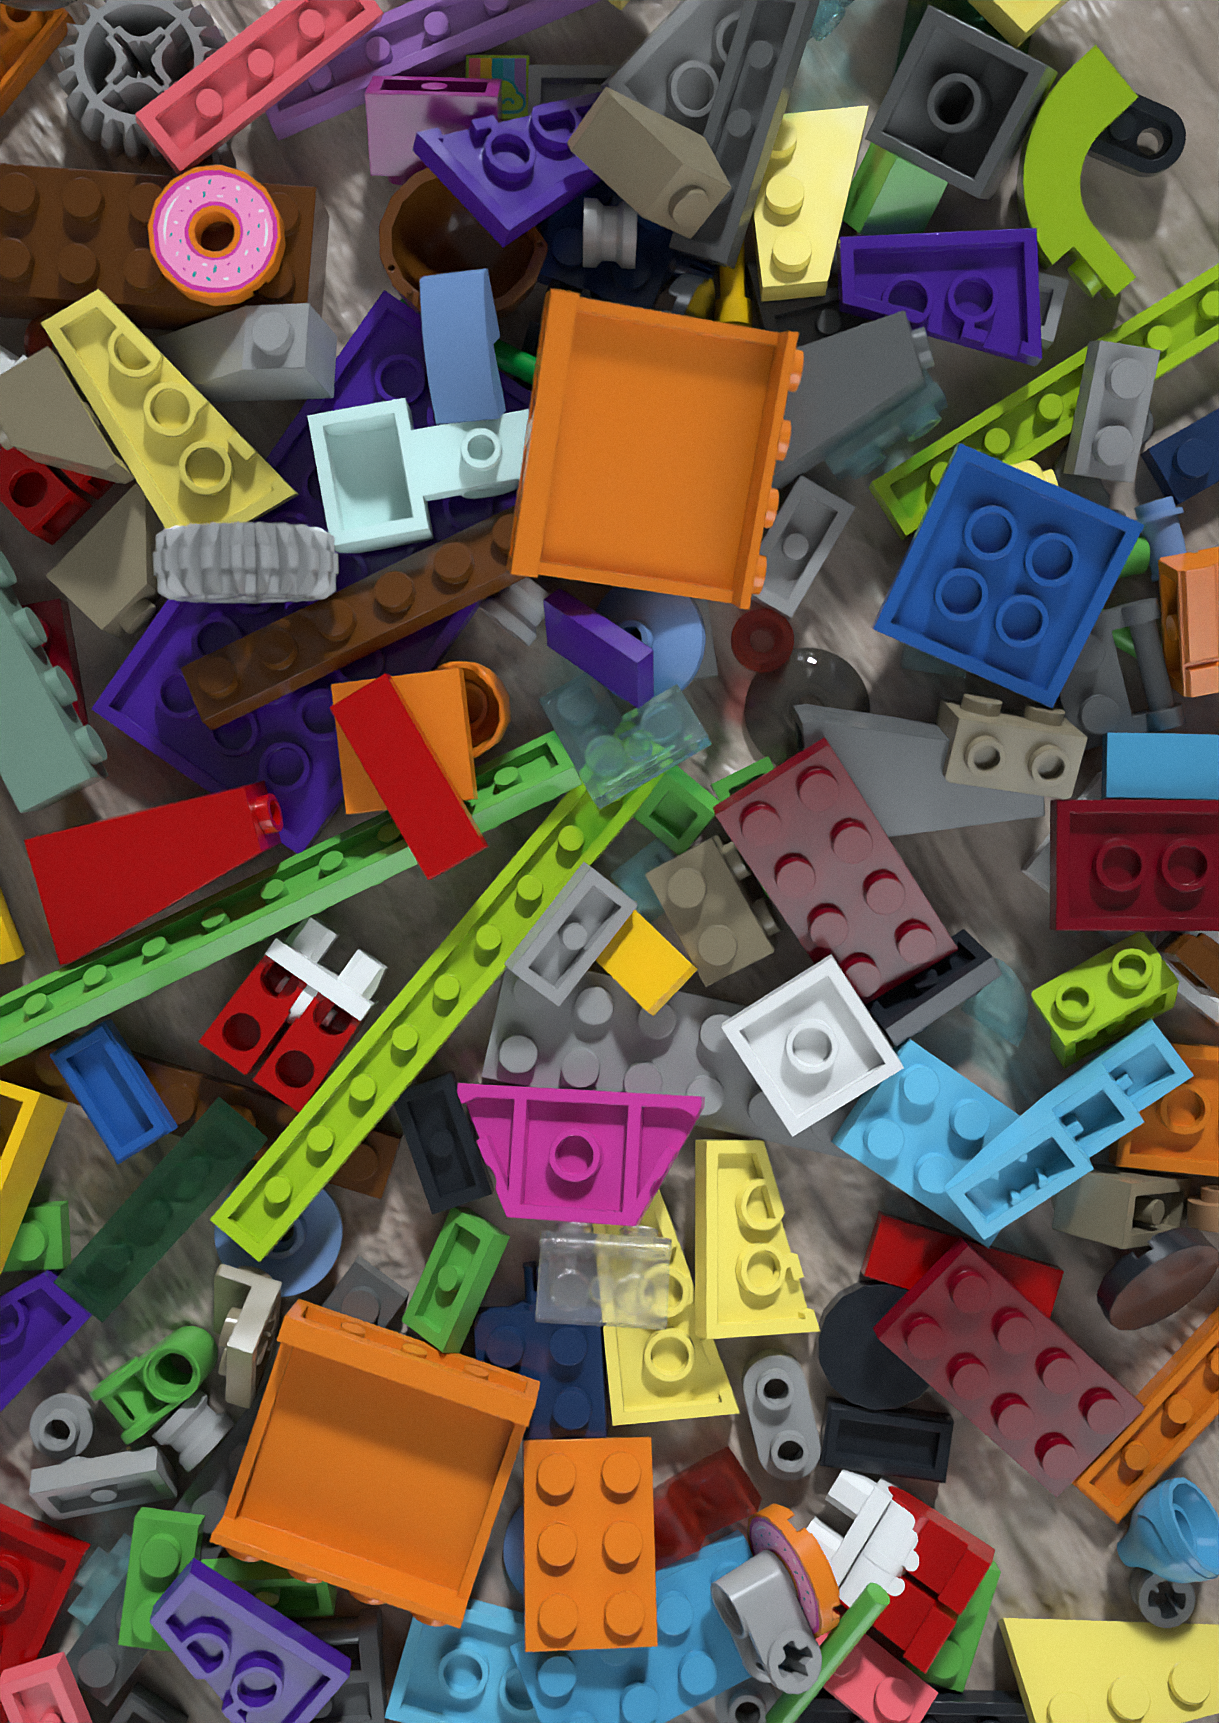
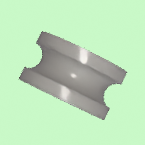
(1163, 1615)

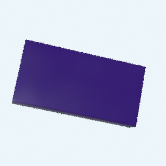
(599, 647)

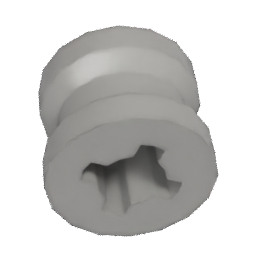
(609, 234)
(518, 609)
(193, 1429)

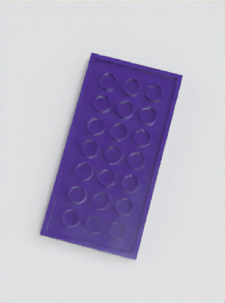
(295, 736)

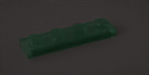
(161, 1209)

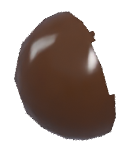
(435, 234)

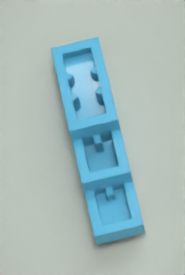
(1065, 1128)

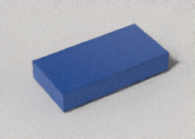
(113, 1091)

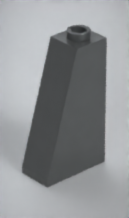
(849, 387)
(901, 769)

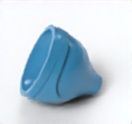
(1173, 1534)

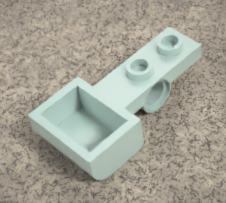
(383, 472)

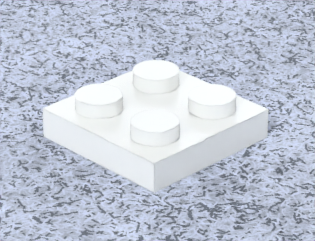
(812, 1045)

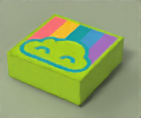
(514, 76)

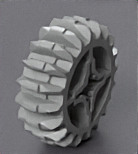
(147, 33)
(245, 563)

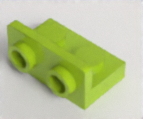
(1105, 998)

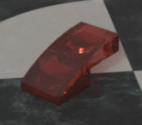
(699, 1503)

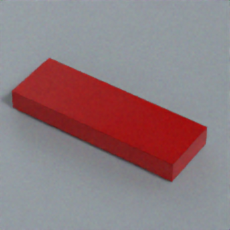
(408, 776)
(905, 1250)

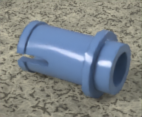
(1161, 530)

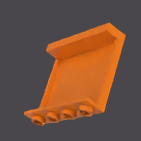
(652, 450)
(376, 1464)

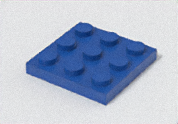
(1006, 575)

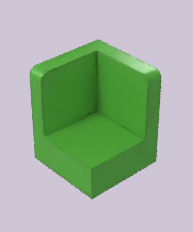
(891, 195)

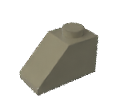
(651, 162)
(53, 421)
(113, 567)
(1121, 1205)

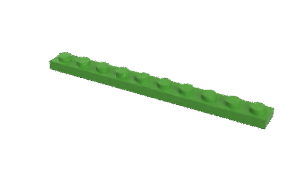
(261, 906)

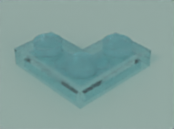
(617, 750)

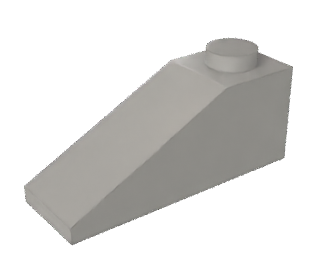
(256, 354)

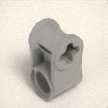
(768, 1623)

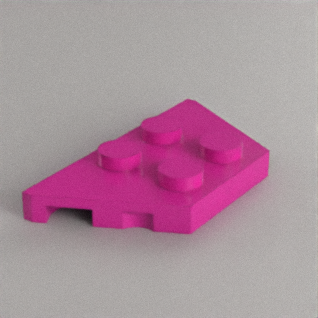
(578, 1150)

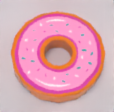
(193, 204)
(804, 1562)

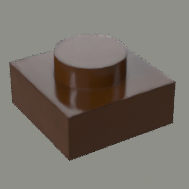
(1194, 960)

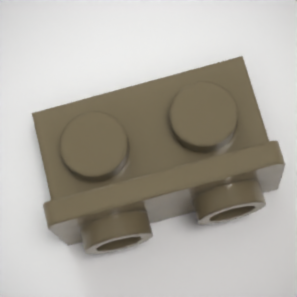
(248, 1327)

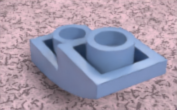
(459, 347)

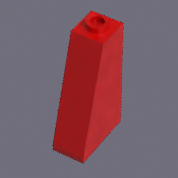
(134, 865)

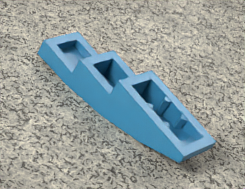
(1160, 766)

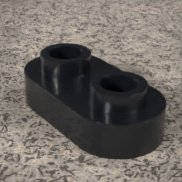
(1118, 141)

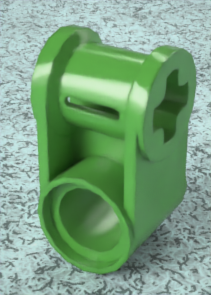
(151, 1386)

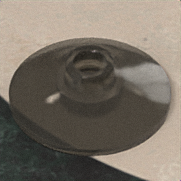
(804, 674)

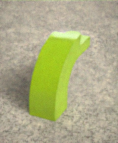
(1051, 168)

